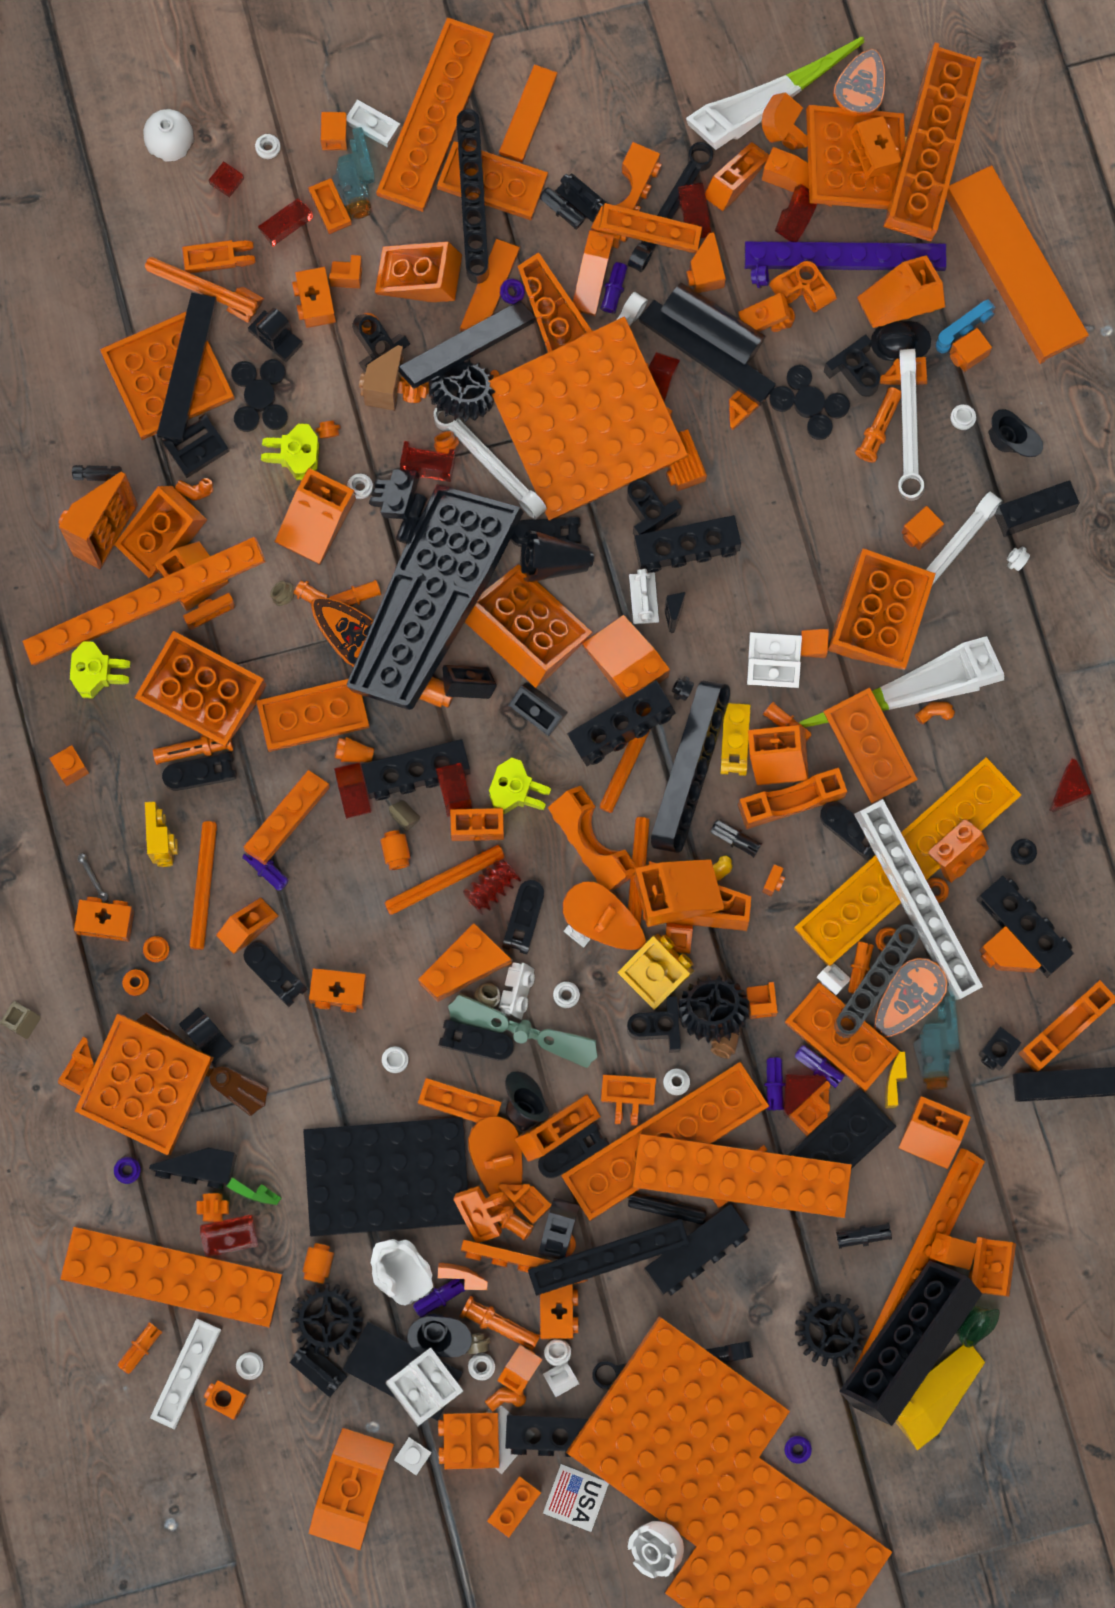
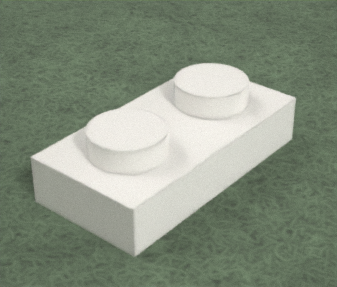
(373, 123)

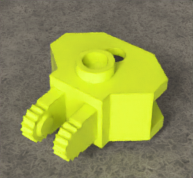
(294, 449)
(97, 670)
(517, 787)

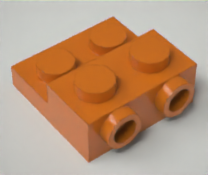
(469, 1441)

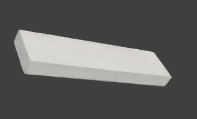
(185, 1374)

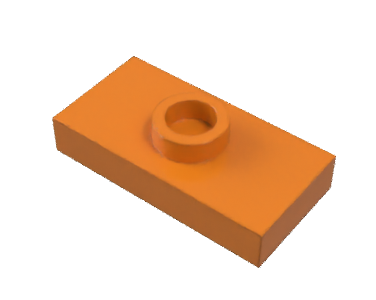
(766, 313)
(209, 610)

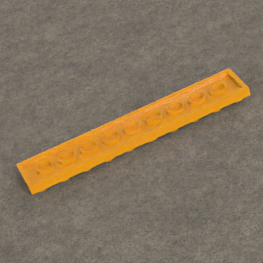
(869, 894)

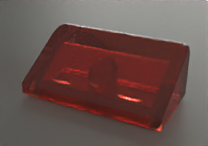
(285, 221)
(228, 1235)

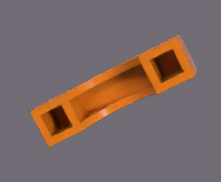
(639, 168)
(774, 805)
(574, 815)
(1067, 1026)

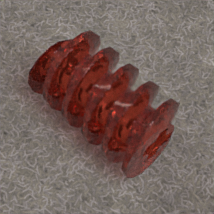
(491, 885)

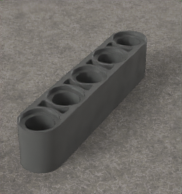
(881, 969)

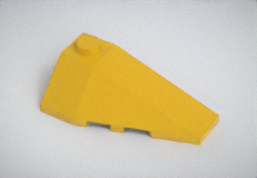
(939, 1395)

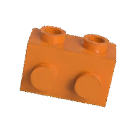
(959, 850)
(993, 1266)

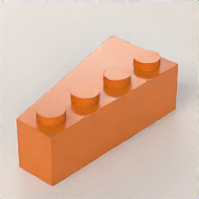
(553, 308)
(734, 916)

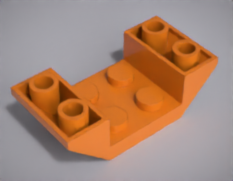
(350, 1488)

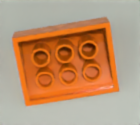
(98, 520)
(881, 610)
(527, 626)
(201, 689)

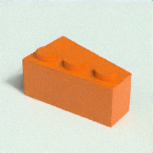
(464, 963)

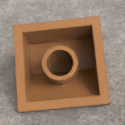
(381, 380)

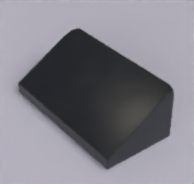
(673, 608)
(468, 681)
(537, 708)

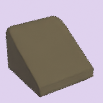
(404, 815)
(20, 1020)

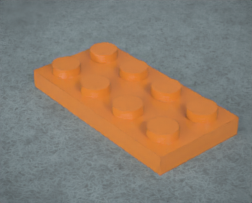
(507, 183)
(311, 715)
(870, 745)
(858, 1057)

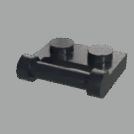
(199, 452)

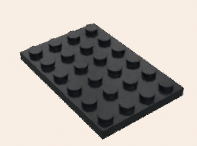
(385, 1176)

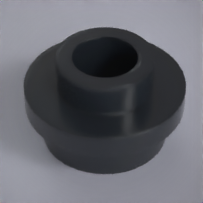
(682, 688)
(1029, 846)

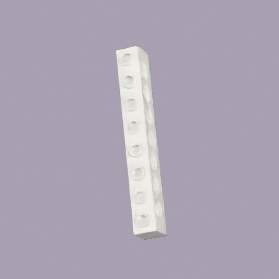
(918, 899)

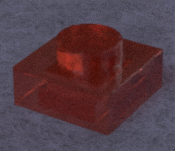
(226, 179)

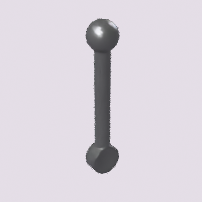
(82, 858)

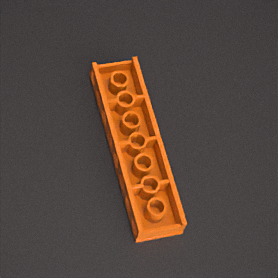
(932, 143)
(1016, 264)

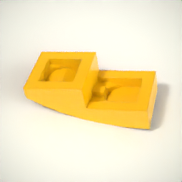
(896, 1074)

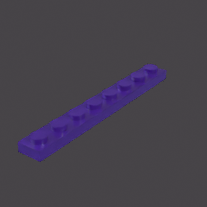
(841, 255)

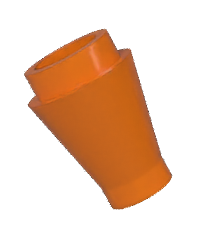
(353, 751)

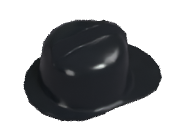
(900, 335)
(1013, 435)
(525, 1101)
(443, 1334)

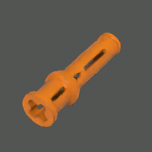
(875, 434)
(162, 754)
(488, 1318)

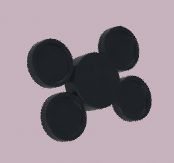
(259, 395)
(809, 402)

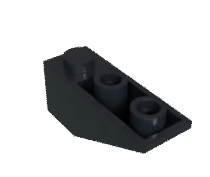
(203, 1165)

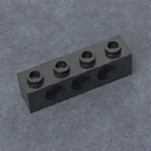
(723, 528)
(624, 711)
(401, 764)
(992, 902)
(518, 1425)

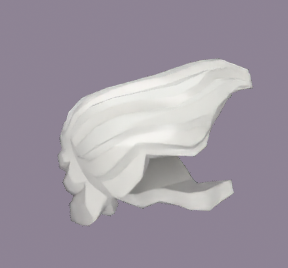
(401, 1271)

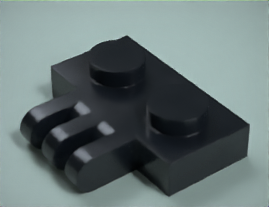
(395, 494)

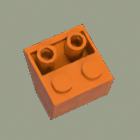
(182, 558)
(778, 754)
(934, 1132)

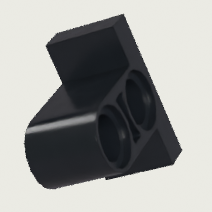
(275, 332)
(371, 338)
(855, 374)
(647, 503)
(652, 1030)
(206, 1035)
(558, 1228)

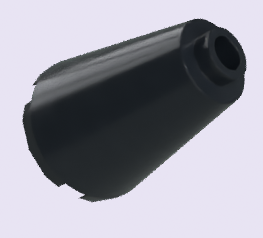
(552, 557)

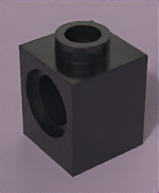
(1001, 1038)

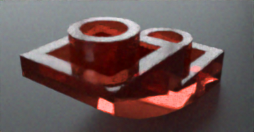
(694, 207)
(797, 216)

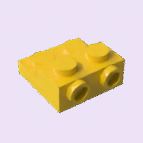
(160, 842)
(656, 970)

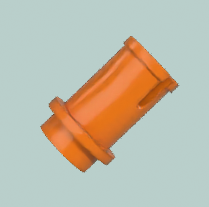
(308, 592)

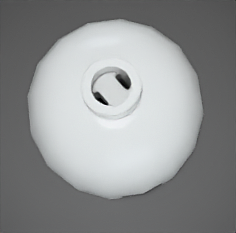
(168, 134)
(656, 1549)

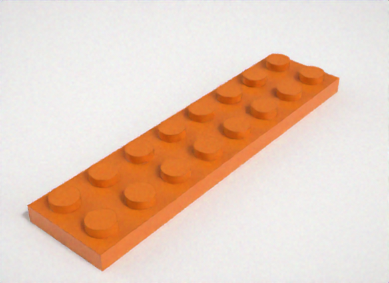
(434, 114)
(698, 1117)
(741, 1176)
(171, 1277)

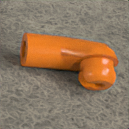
(197, 491)
(933, 708)
(506, 1395)

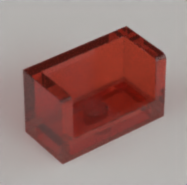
(428, 463)

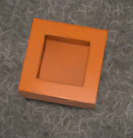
(774, 880)

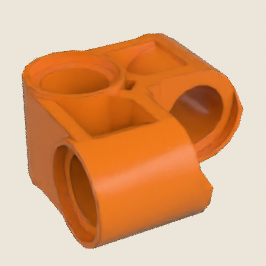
(815, 291)

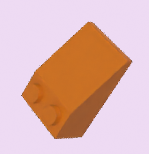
(419, 272)
(159, 528)
(626, 657)

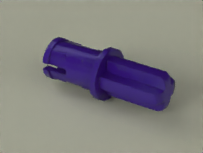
(614, 288)
(268, 871)
(819, 1065)
(774, 1084)
(438, 1297)

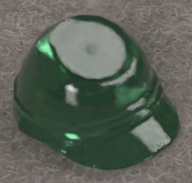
(977, 1325)

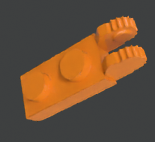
(216, 256)

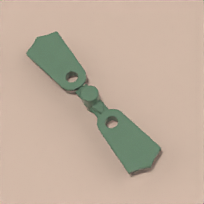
(566, 1045)

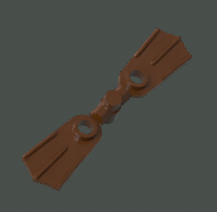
(237, 1088)

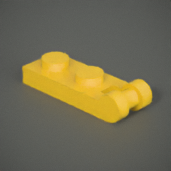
(735, 739)

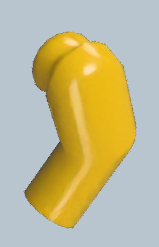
(722, 867)

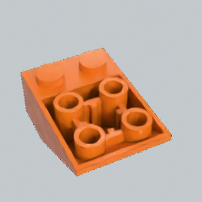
(903, 293)
(315, 516)
(677, 890)

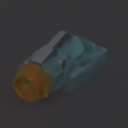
(353, 177)
(935, 1043)

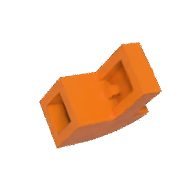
(779, 122)

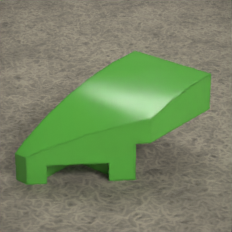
(262, 1194)

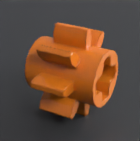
(412, 395)
(212, 1207)

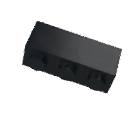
(1037, 508)

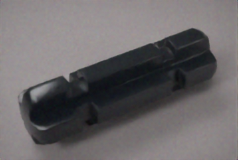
(94, 473)

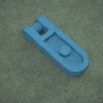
(965, 325)

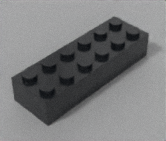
(910, 1342)

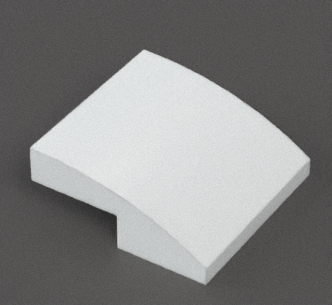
(774, 660)
(424, 1387)

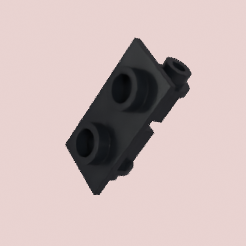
(580, 196)
(318, 1370)

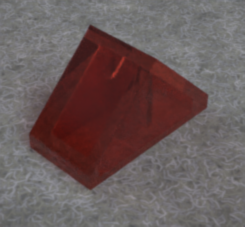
(663, 372)
(1072, 787)
(453, 788)
(352, 790)
(798, 1090)

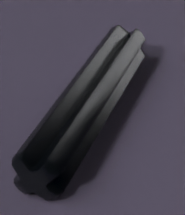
(667, 1208)

